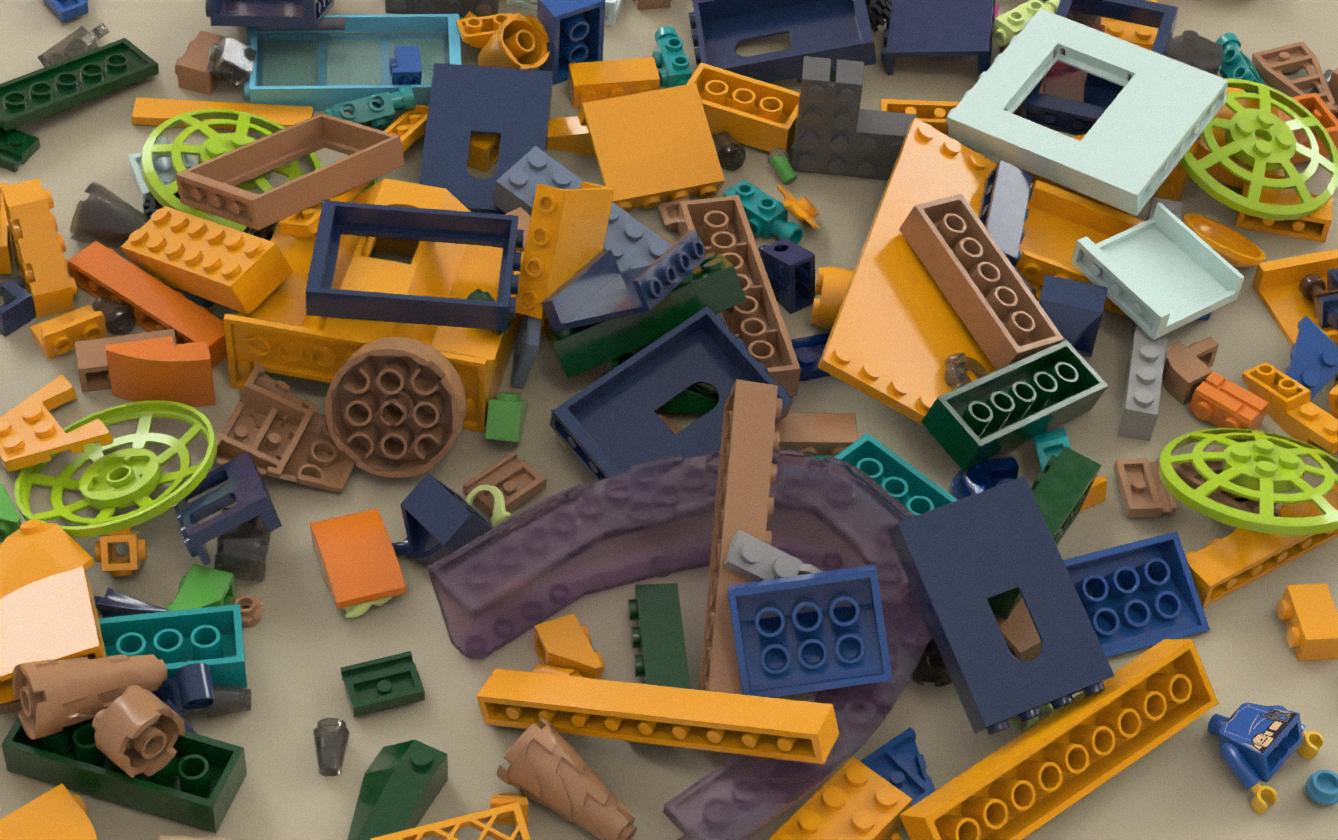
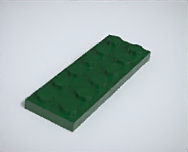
(72, 82)

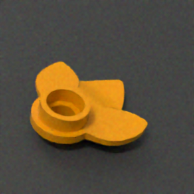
(800, 209)

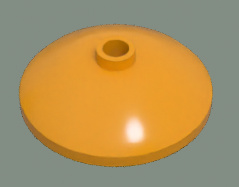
(1227, 242)

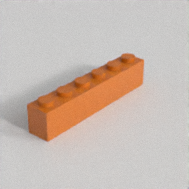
(154, 304)

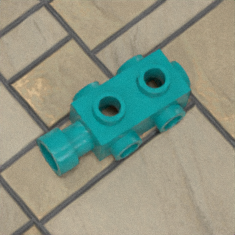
(671, 58)
(1235, 62)
(366, 114)
(765, 213)

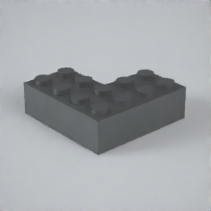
(833, 130)

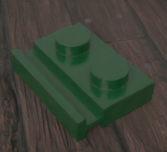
(16, 148)
(382, 684)

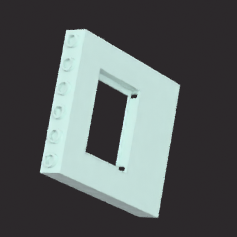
(1131, 142)

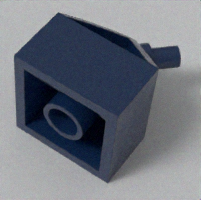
(1074, 310)
(437, 522)

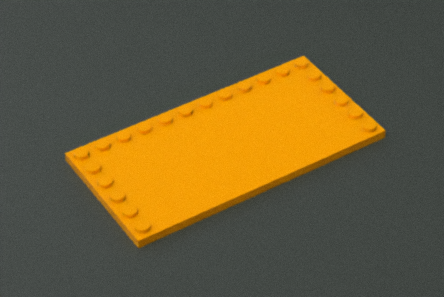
(894, 316)

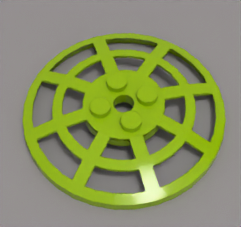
(212, 147)
(1264, 155)
(1258, 467)
(124, 475)

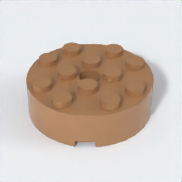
(414, 380)

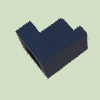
(17, 308)

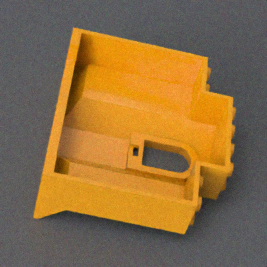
(316, 347)

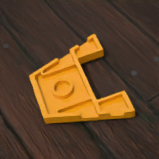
(32, 434)

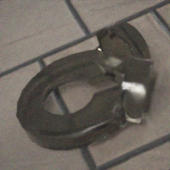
(957, 369)

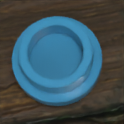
(1323, 787)

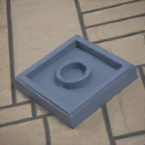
(525, 350)

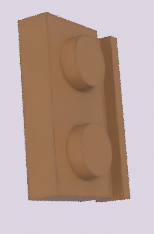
(512, 477)
(1142, 488)

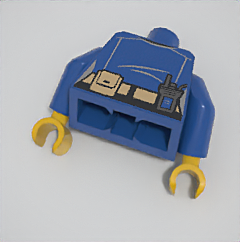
(1259, 742)

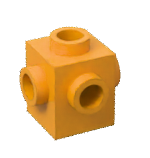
(121, 564)

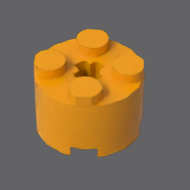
(832, 286)

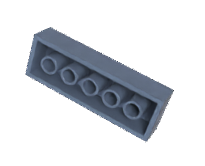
(628, 239)

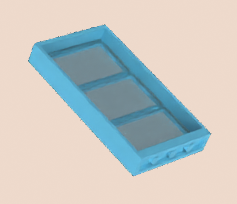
(347, 64)

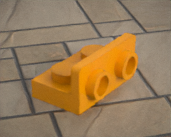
(61, 332)

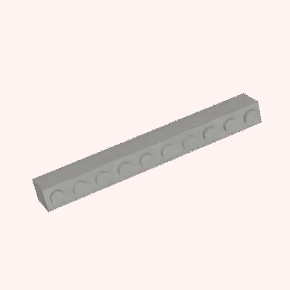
(1144, 368)

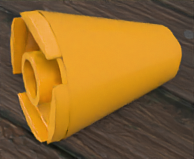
(516, 44)

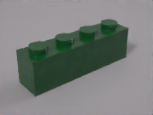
(658, 636)

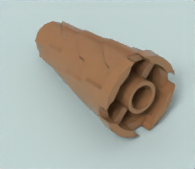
(76, 689)
(559, 779)

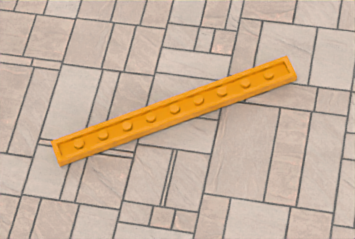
(408, 126)

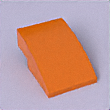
(161, 371)
(357, 558)

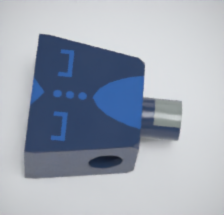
(790, 274)

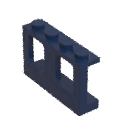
(244, 487)

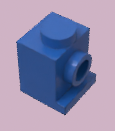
(405, 66)

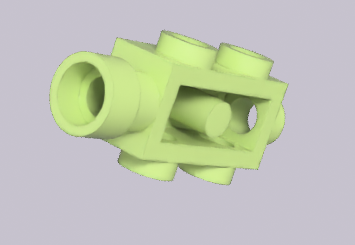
(1013, 21)

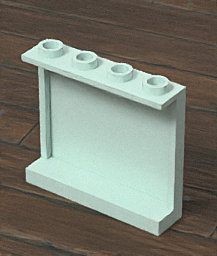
(1159, 273)

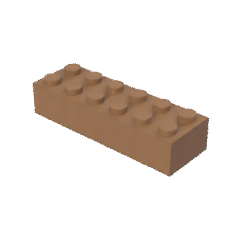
(979, 280)

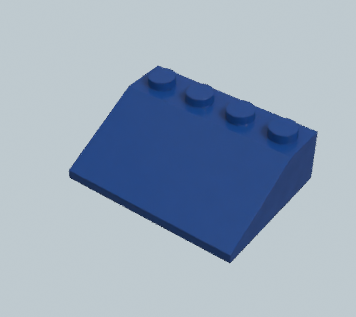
(1138, 593)
(810, 632)

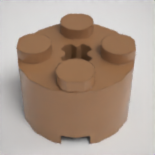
(138, 732)

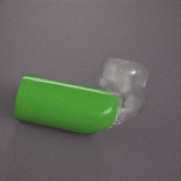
(779, 161)

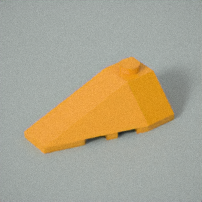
(38, 553)

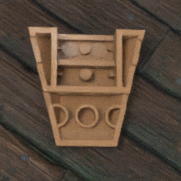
(283, 436)

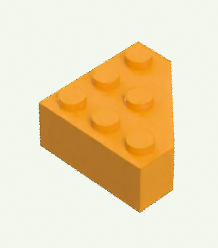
(38, 247)

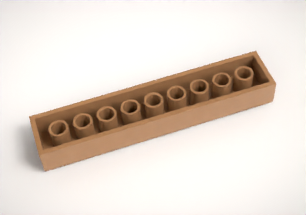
(740, 505)

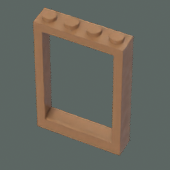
(212, 183)

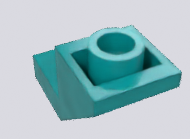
(1050, 444)

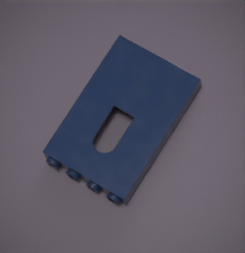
(815, 29)
(485, 102)
(615, 418)
(980, 550)

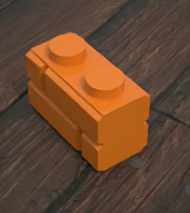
(1227, 404)

